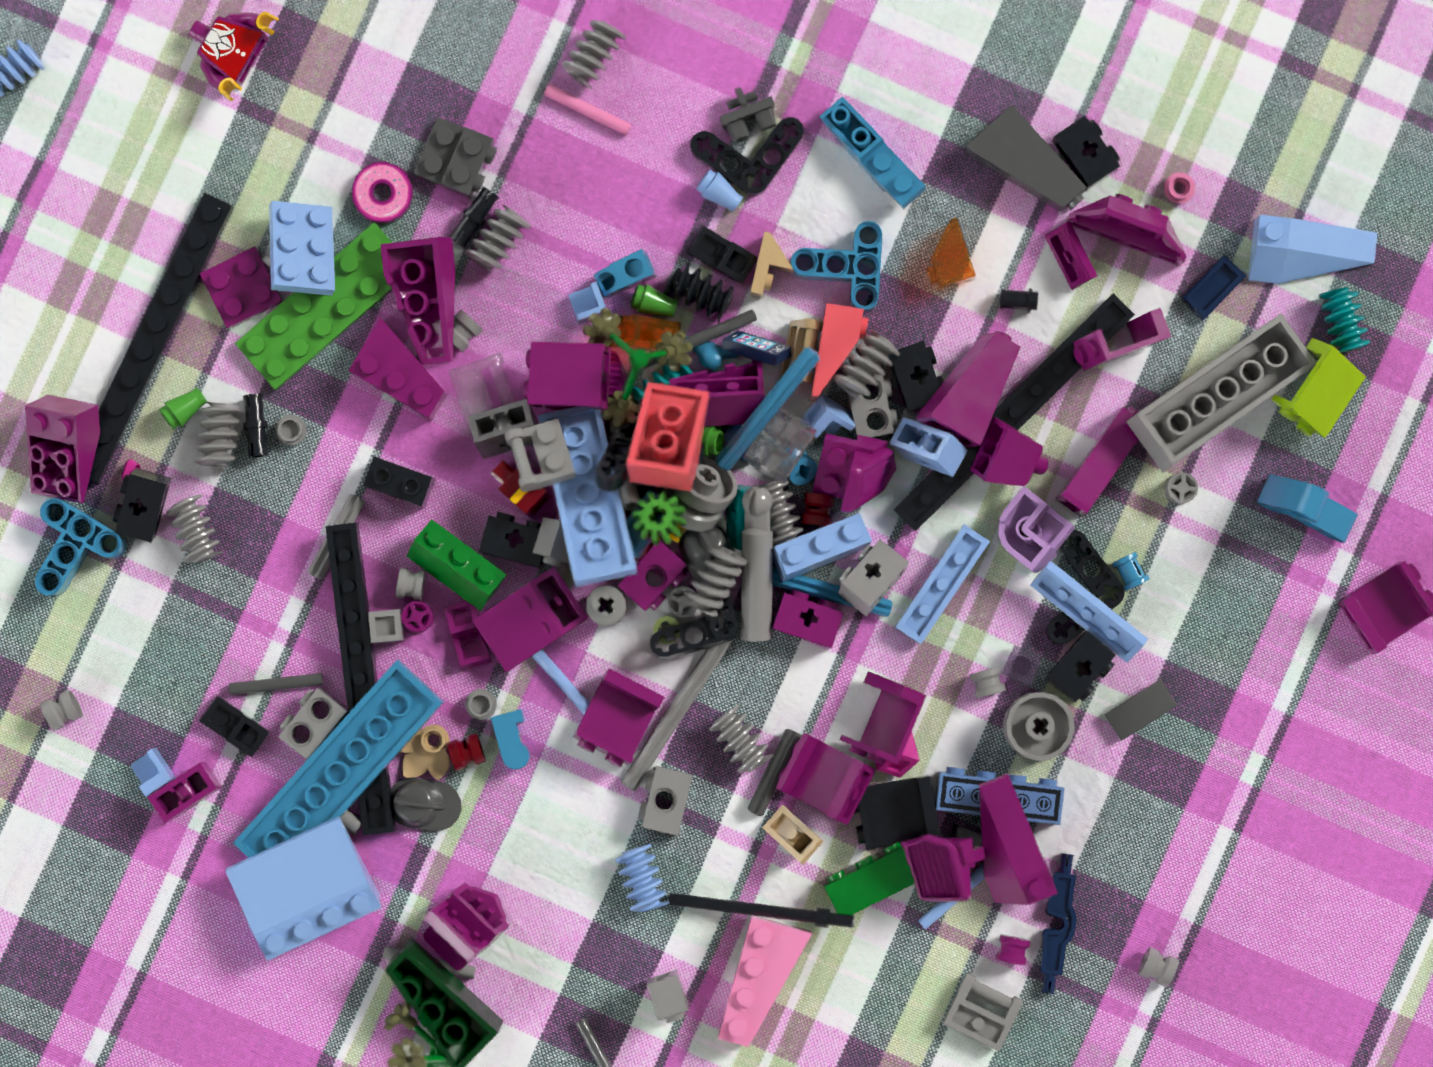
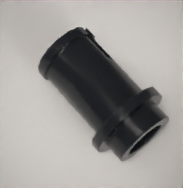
(1019, 299)

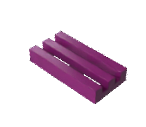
(1070, 256)

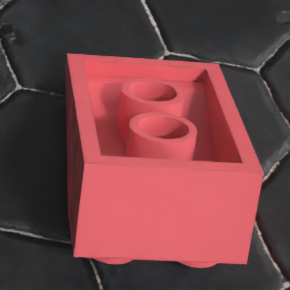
(838, 339)
(668, 437)

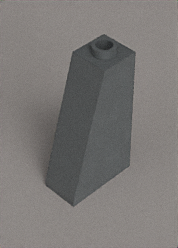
(1024, 158)

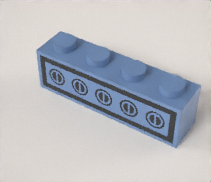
(961, 794)

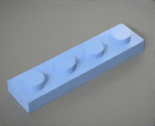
(942, 584)
(1088, 611)

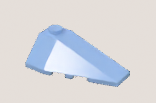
(1298, 249)

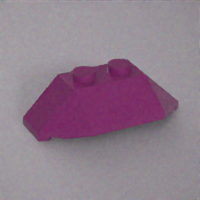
(1131, 226)

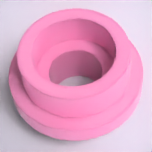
(1186, 181)

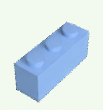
(820, 547)

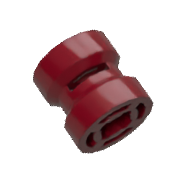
(817, 517)
(466, 752)

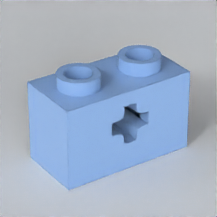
(928, 446)

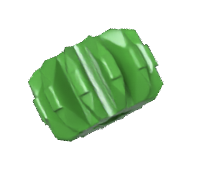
(671, 518)

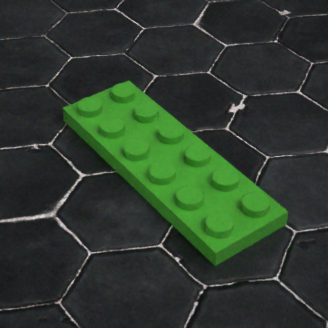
(311, 322)

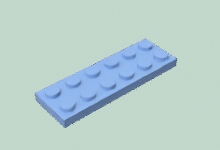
(590, 516)

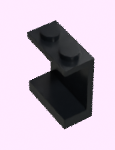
(897, 812)

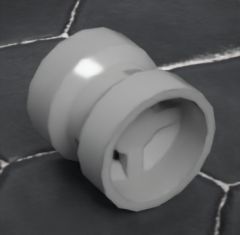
(463, 330)
(59, 711)
(1157, 967)

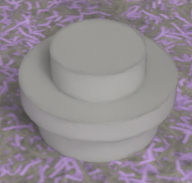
(291, 430)
(481, 704)

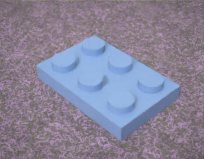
(301, 248)

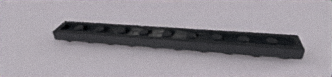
(158, 327)
(1015, 410)
(357, 656)

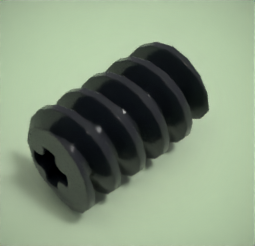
(700, 291)

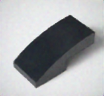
(722, 254)
(234, 725)

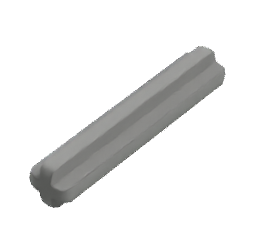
(347, 515)

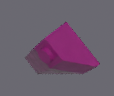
(425, 293)
(1013, 857)

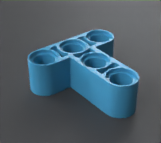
(850, 260)
(1307, 505)
(69, 538)

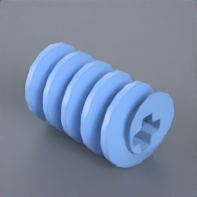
(16, 64)
(641, 879)

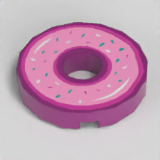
(382, 174)

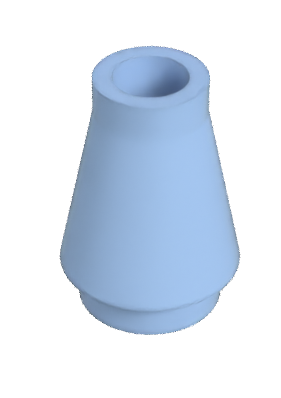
(718, 190)

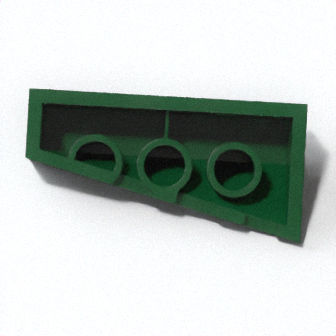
(443, 1004)

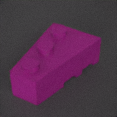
(396, 372)
(732, 392)

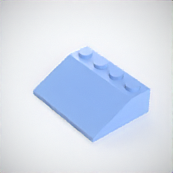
(303, 888)

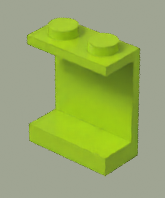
(1323, 392)

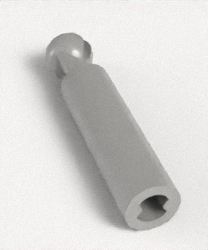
(758, 571)

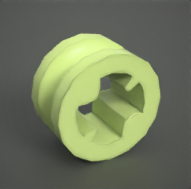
(672, 621)

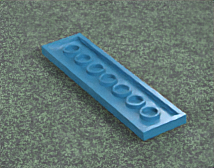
(345, 760)

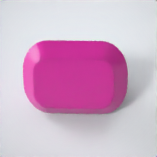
(129, 466)

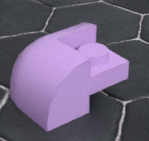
(1032, 530)

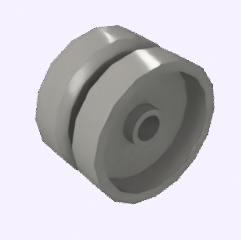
(709, 497)
(1056, 730)

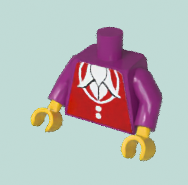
(231, 48)

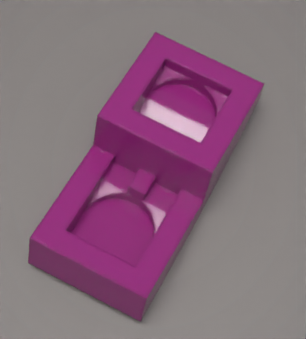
(468, 642)

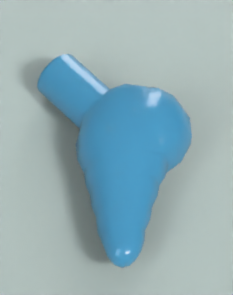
(712, 354)

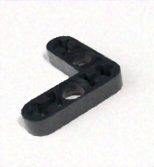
(745, 166)
(619, 445)
(1094, 584)
(705, 625)

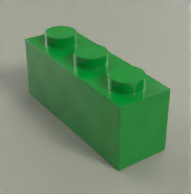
(456, 565)
(870, 881)

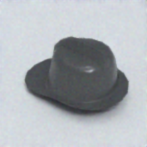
(696, 546)
(425, 804)

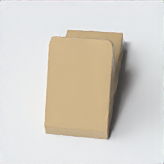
(769, 257)
(792, 834)

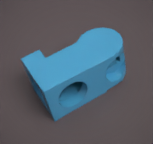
(625, 273)
(512, 750)

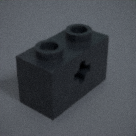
(1071, 144)
(912, 357)
(399, 482)
(153, 490)
(496, 543)
(1084, 649)

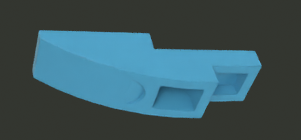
(872, 153)

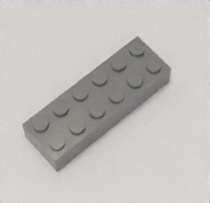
(1221, 392)

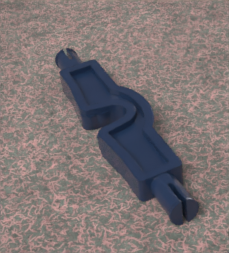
(1055, 940)

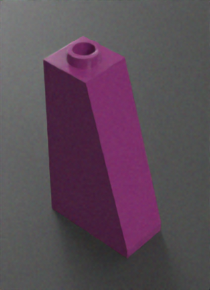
(972, 390)
(1099, 464)

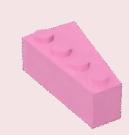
(762, 970)

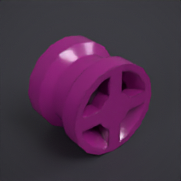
(410, 614)
(1013, 949)

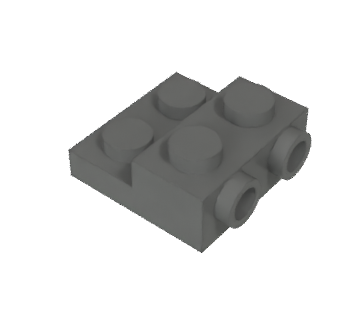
(455, 158)

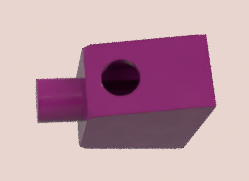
(1008, 456)

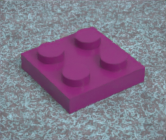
(241, 288)

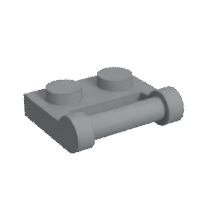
(550, 452)
(977, 1021)

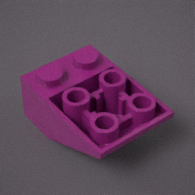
(61, 446)
(530, 619)

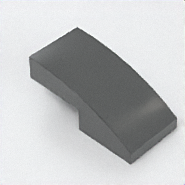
(1141, 709)

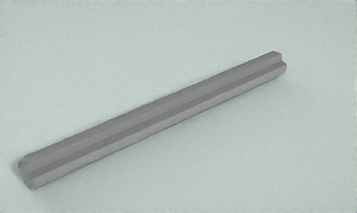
(674, 715)

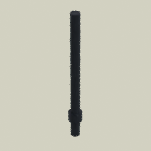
(821, 917)

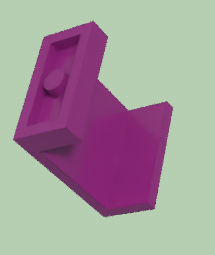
(1144, 330)
(568, 374)
(1388, 606)
(617, 718)
(889, 722)
(825, 778)

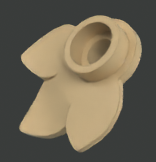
(424, 757)

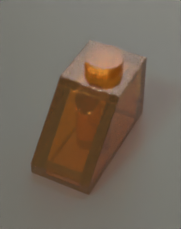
(950, 261)
(644, 331)

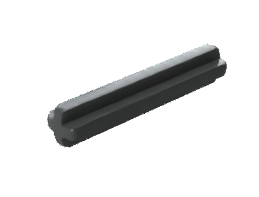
(770, 778)

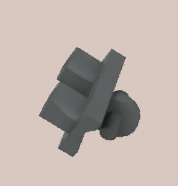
(760, 110)

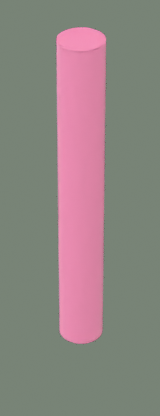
(587, 109)

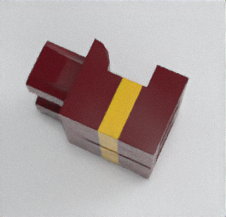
(527, 502)

